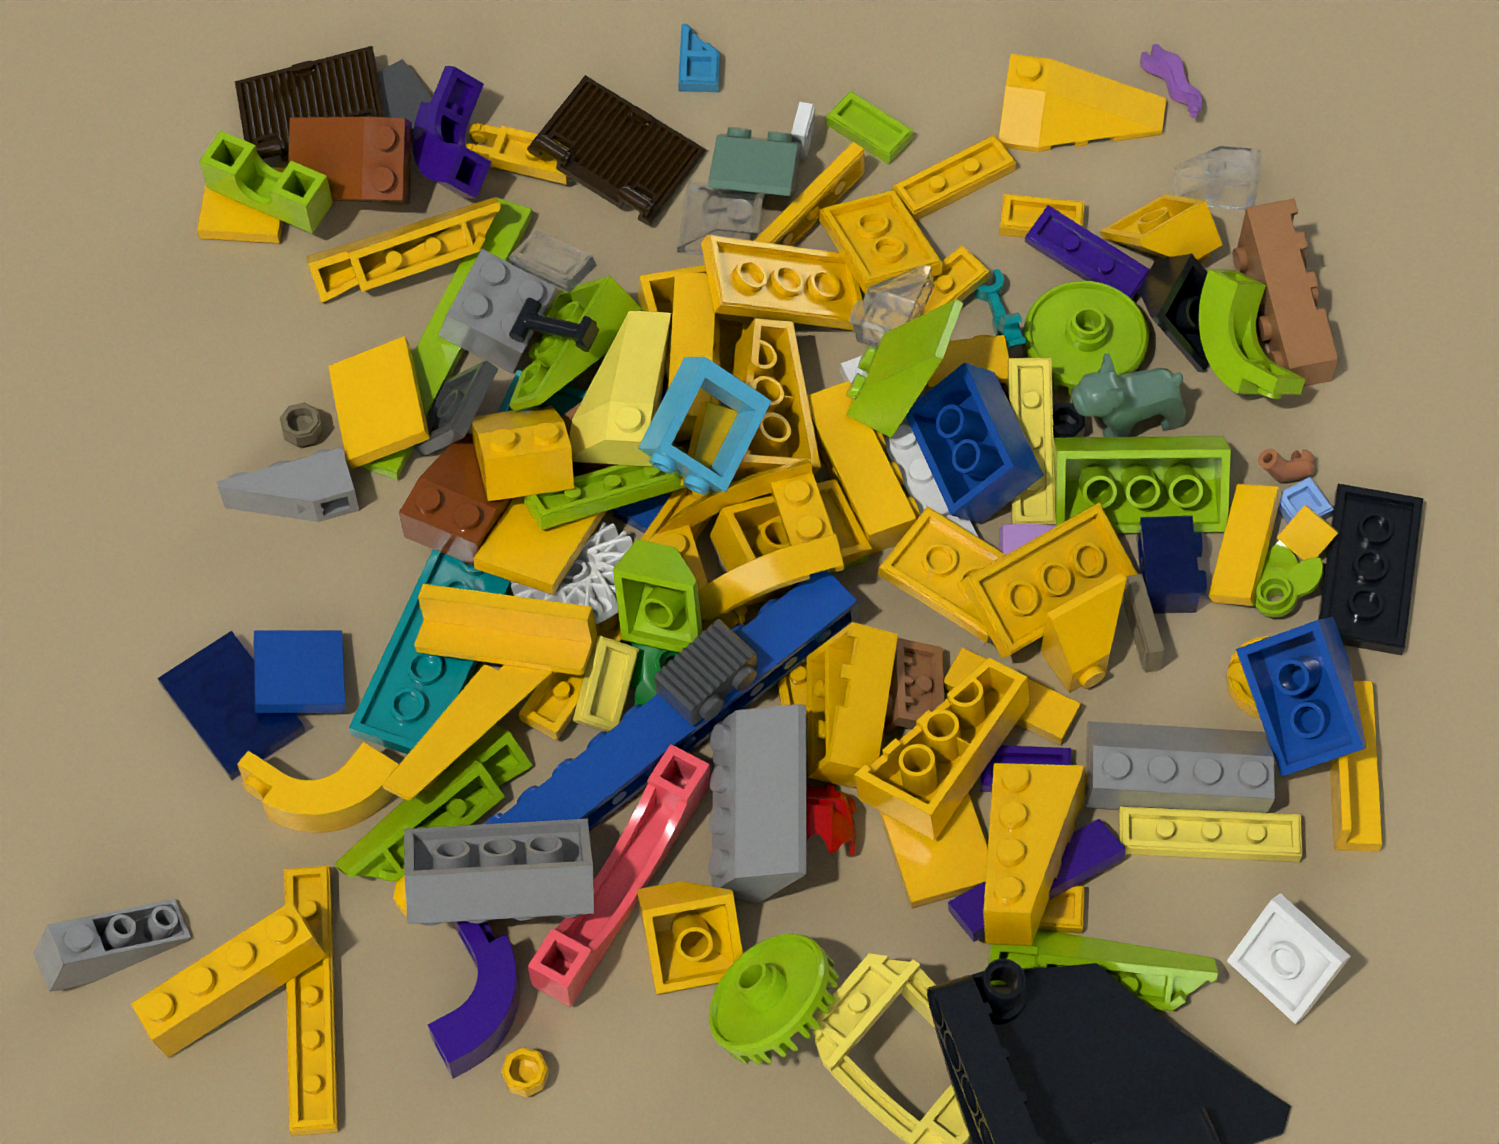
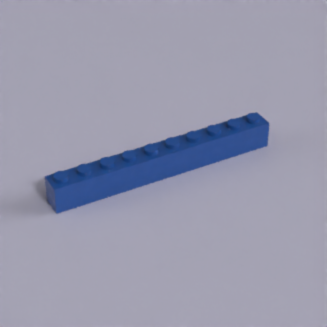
(623, 759)

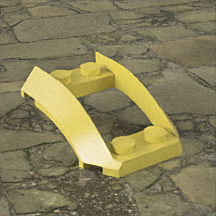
(856, 1009)

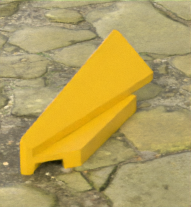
(402, 250)
(464, 721)

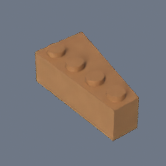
(1287, 312)

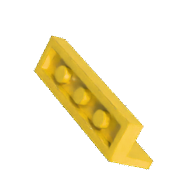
(505, 629)
(1356, 785)

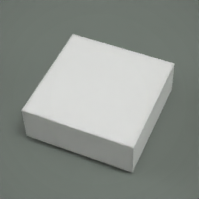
(804, 127)

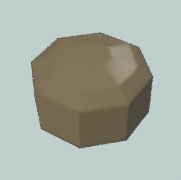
(301, 424)

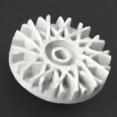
(591, 576)

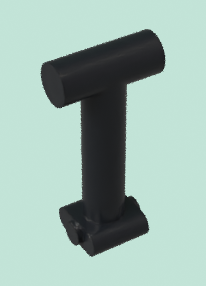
(529, 319)

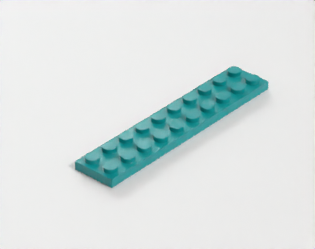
(416, 687)

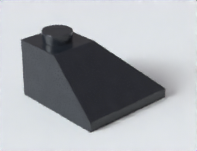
(1173, 300)

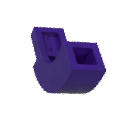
(441, 133)
(485, 1018)

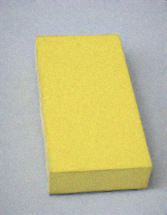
(605, 684)

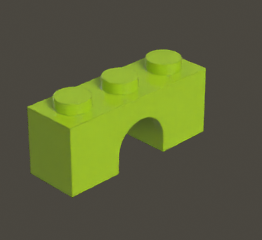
(238, 172)

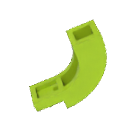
(1230, 337)

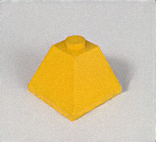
(1168, 228)
(1082, 634)
(689, 934)

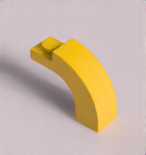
(323, 803)

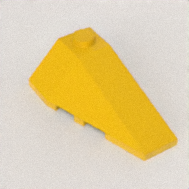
(1063, 104)

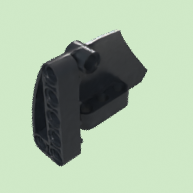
(1086, 1065)

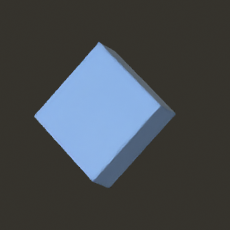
(1300, 494)

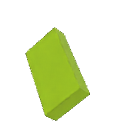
(869, 127)

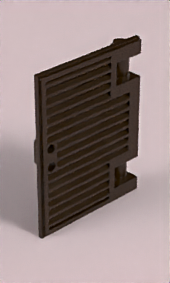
(336, 88)
(617, 151)

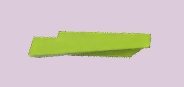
(455, 799)

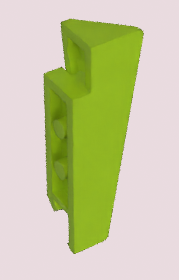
(1152, 974)

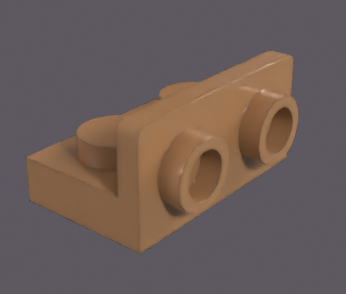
(915, 683)

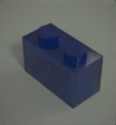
(1169, 563)

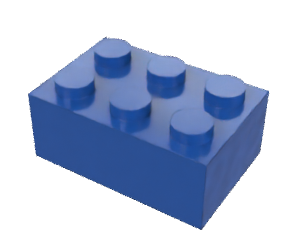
(973, 443)

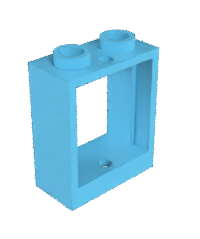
(690, 377)

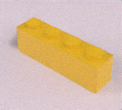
(858, 463)
(228, 980)

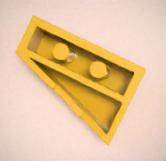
(848, 702)

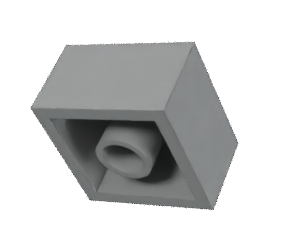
(489, 307)

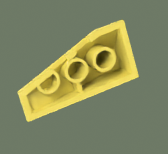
(623, 393)

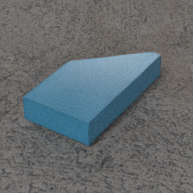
(697, 63)

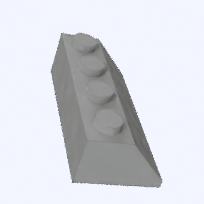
(1178, 768)
(758, 801)
(498, 871)

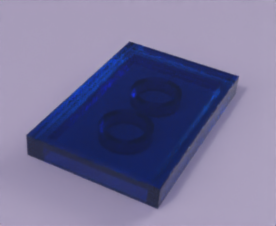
(219, 704)

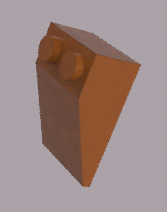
(359, 155)
(451, 506)

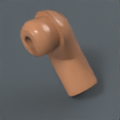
(1284, 470)

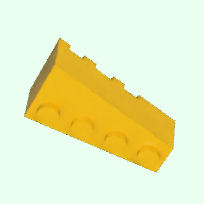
(1028, 833)

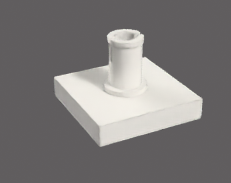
(1288, 958)

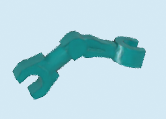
(1002, 323)

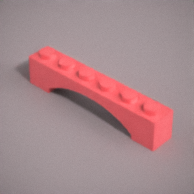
(580, 942)

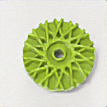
(1080, 325)
(771, 997)

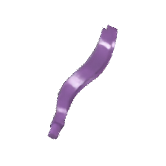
(1170, 69)

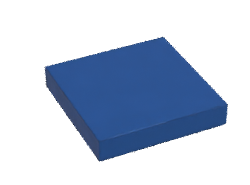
(298, 671)

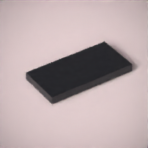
(1371, 567)

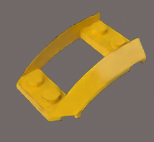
(805, 522)

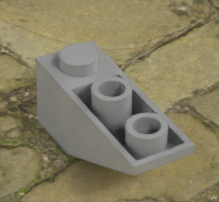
(298, 489)
(105, 943)

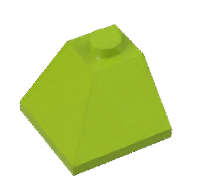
(657, 597)

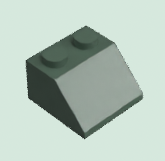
(755, 162)

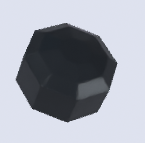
(1067, 421)

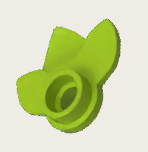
(1285, 578)

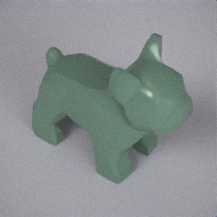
(1130, 398)

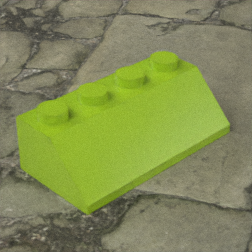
(1144, 479)

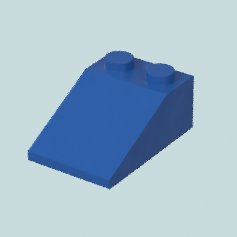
(1304, 695)

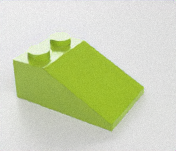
(900, 368)

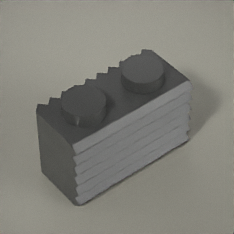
(707, 673)

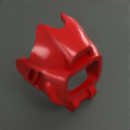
(830, 816)

